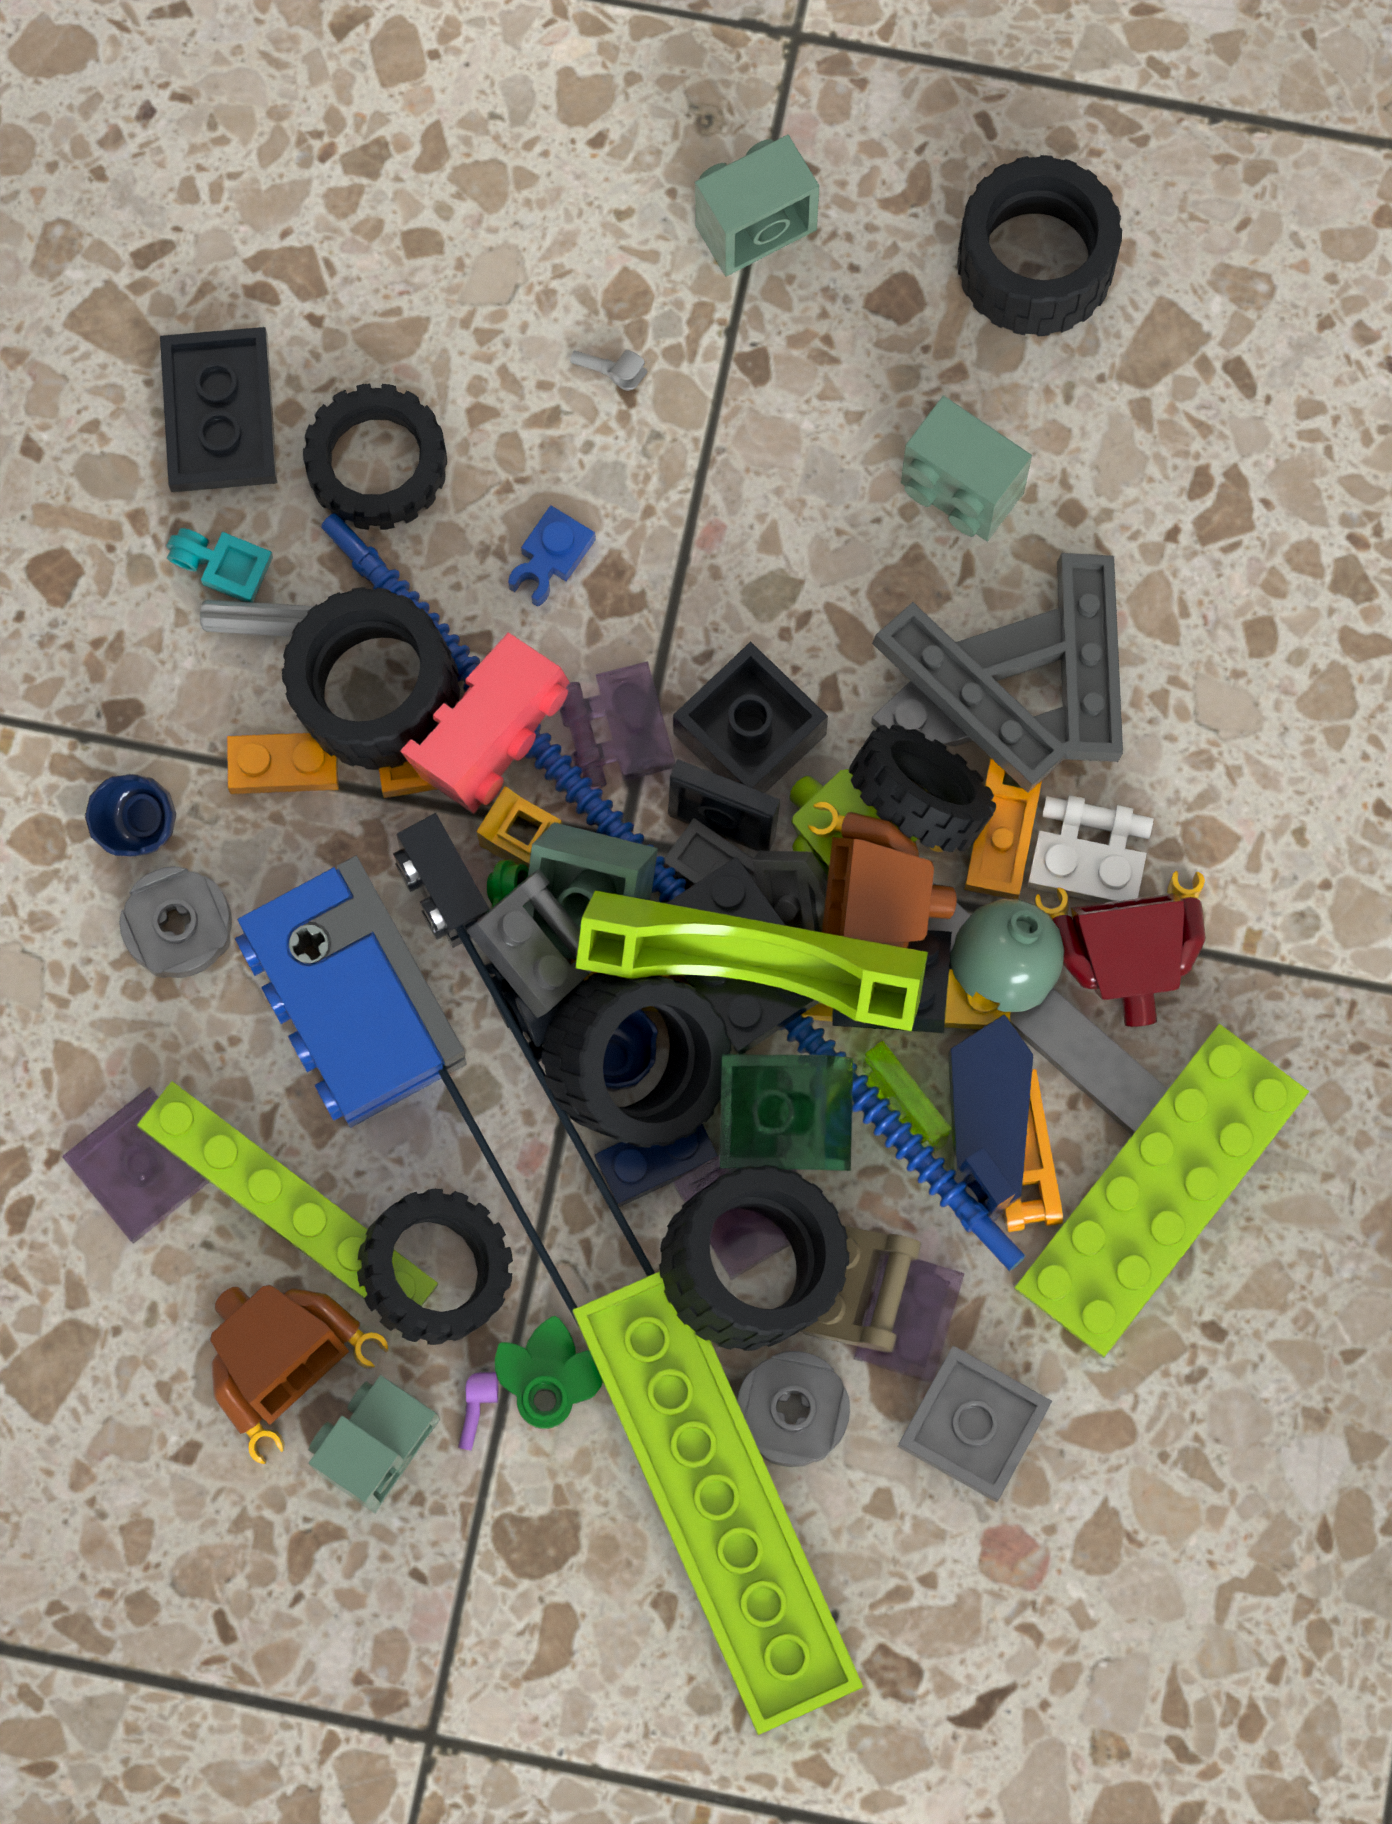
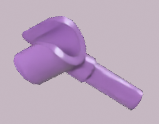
(480, 1388)

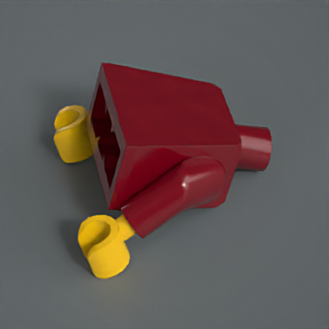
(1133, 945)

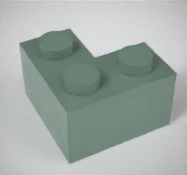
(375, 1444)

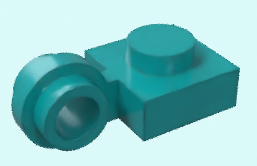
(231, 569)

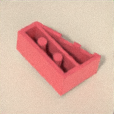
(489, 723)

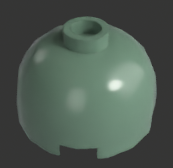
(1008, 954)

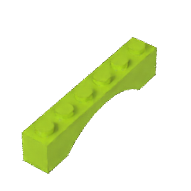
(654, 938)

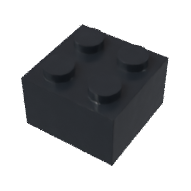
(750, 721)

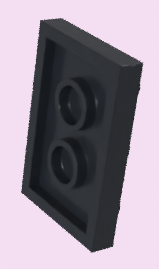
(218, 409)
(748, 1008)

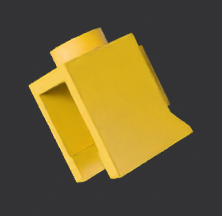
(494, 828)

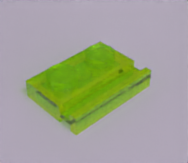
(905, 1095)

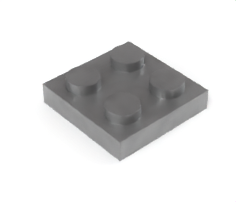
(974, 1423)

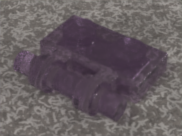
(634, 723)

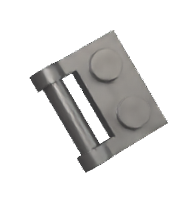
(524, 951)

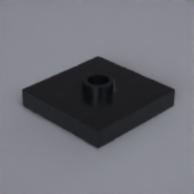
(723, 806)

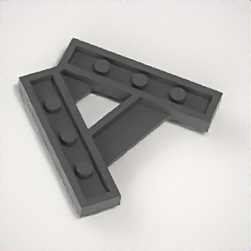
(965, 674)

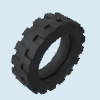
(356, 408)
(884, 777)
(480, 1235)

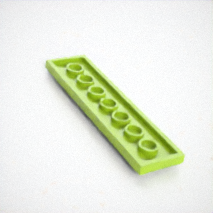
(718, 1505)

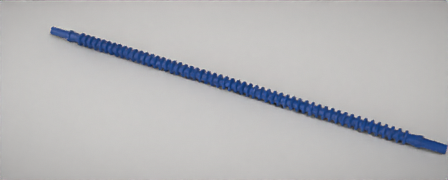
(970, 1213)

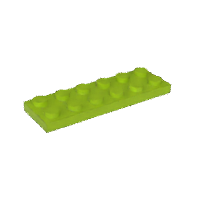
(1161, 1190)

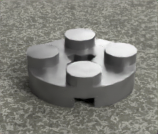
(147, 911)
(820, 1390)

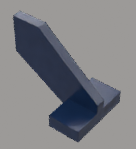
(990, 1113)

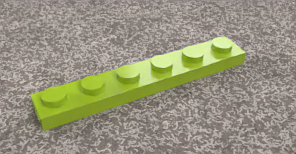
(270, 1190)

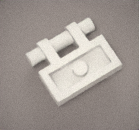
(1086, 867)

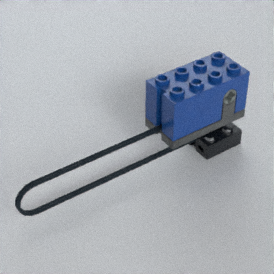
(366, 1005)

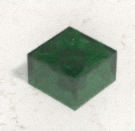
(786, 1111)

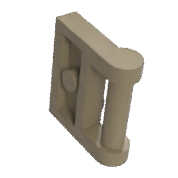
(846, 1316)

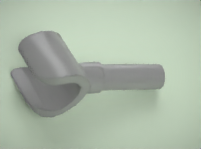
(624, 373)

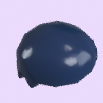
(130, 815)
(630, 1052)

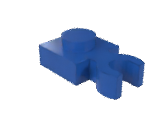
(553, 548)

